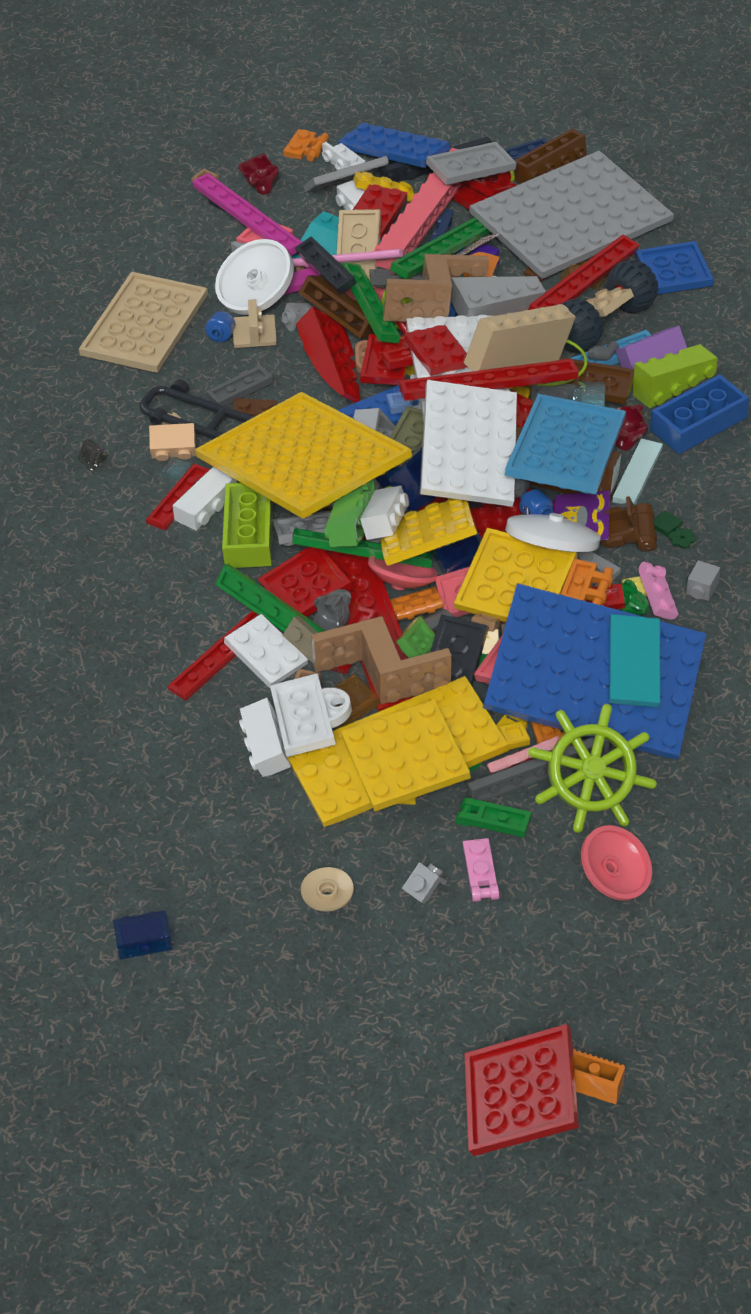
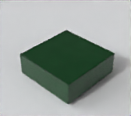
(667, 523)

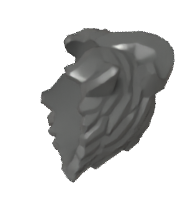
(333, 609)

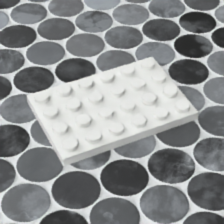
(468, 443)

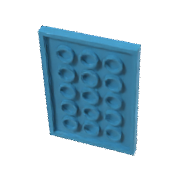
(565, 444)

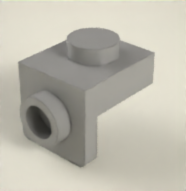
(423, 882)

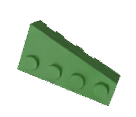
(344, 523)

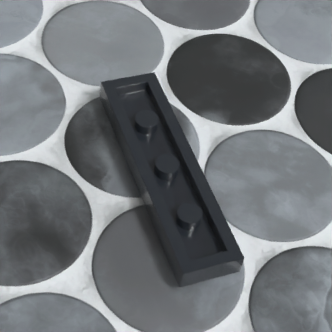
(325, 265)

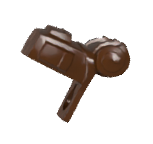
(632, 525)

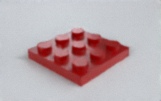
(305, 579)

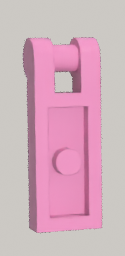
(658, 590)
(480, 869)

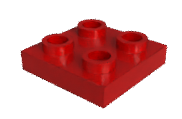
(491, 184)

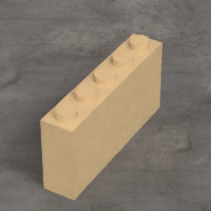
(520, 338)

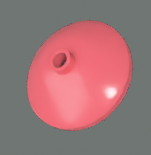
(402, 575)
(616, 863)

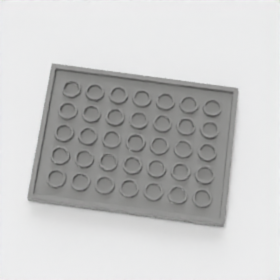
(570, 213)

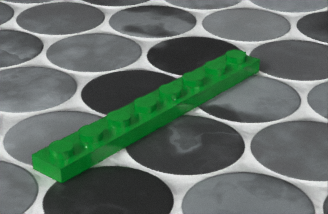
(445, 244)

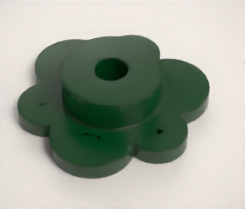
(682, 537)

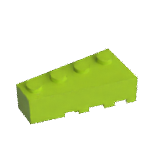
(672, 374)

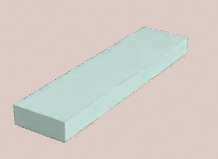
(637, 471)

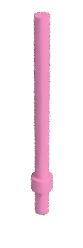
(362, 256)

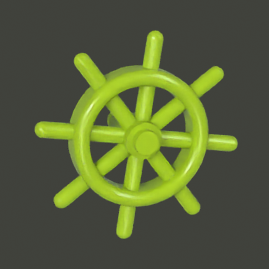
(592, 768)

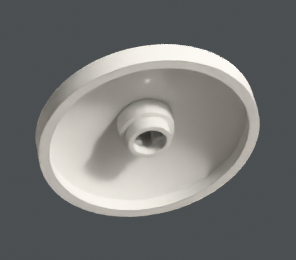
(254, 271)
(553, 532)

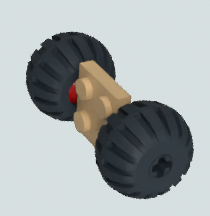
(629, 287)

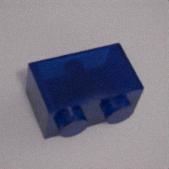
(142, 934)

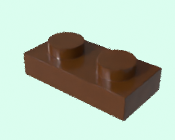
(253, 406)

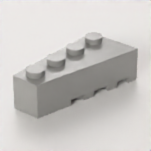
(494, 294)

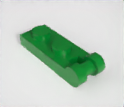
(493, 817)

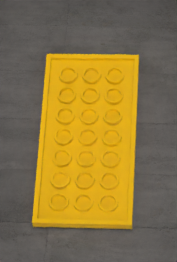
(332, 778)

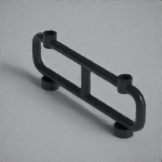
(179, 390)

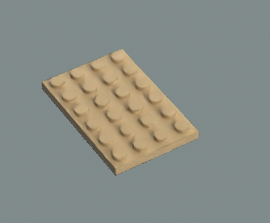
(143, 322)

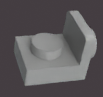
(293, 313)

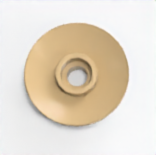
(327, 880)

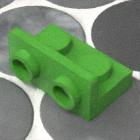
(416, 638)

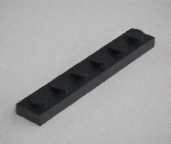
(401, 171)

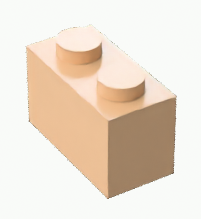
(172, 441)

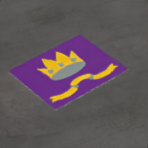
(586, 509)

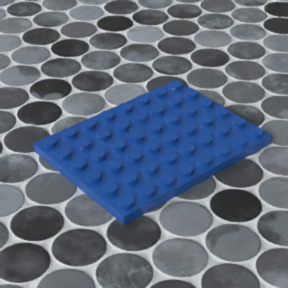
(559, 660)

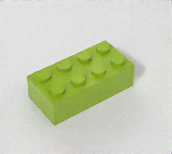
(247, 527)

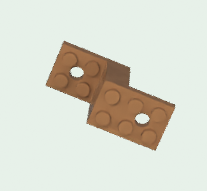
(432, 293)
(389, 675)

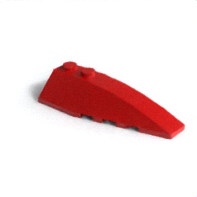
(329, 351)

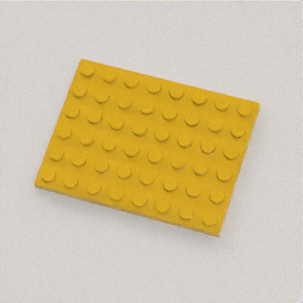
(303, 454)

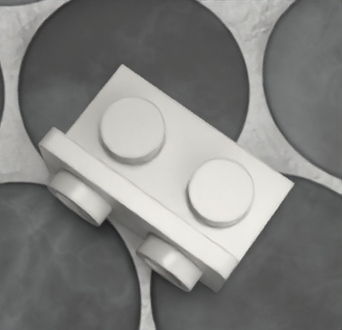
(340, 156)

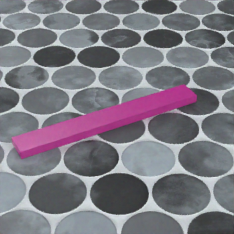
(245, 212)

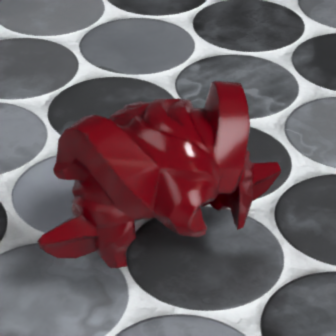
(260, 173)
(632, 428)

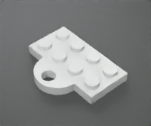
(308, 713)

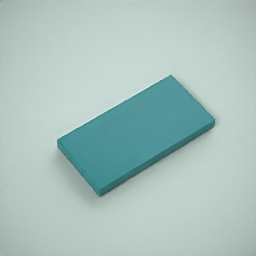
(634, 660)

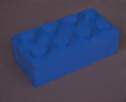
(699, 414)

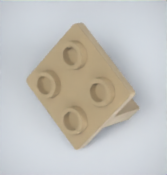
(254, 329)

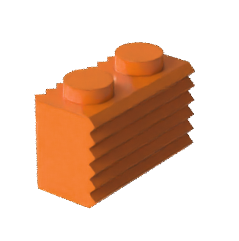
(598, 1077)

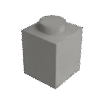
(703, 580)

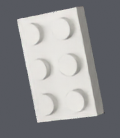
(265, 650)

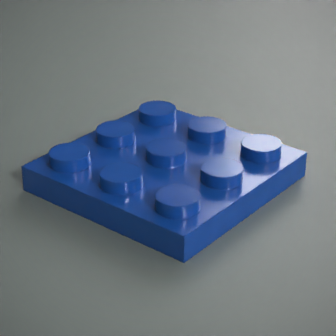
(677, 266)

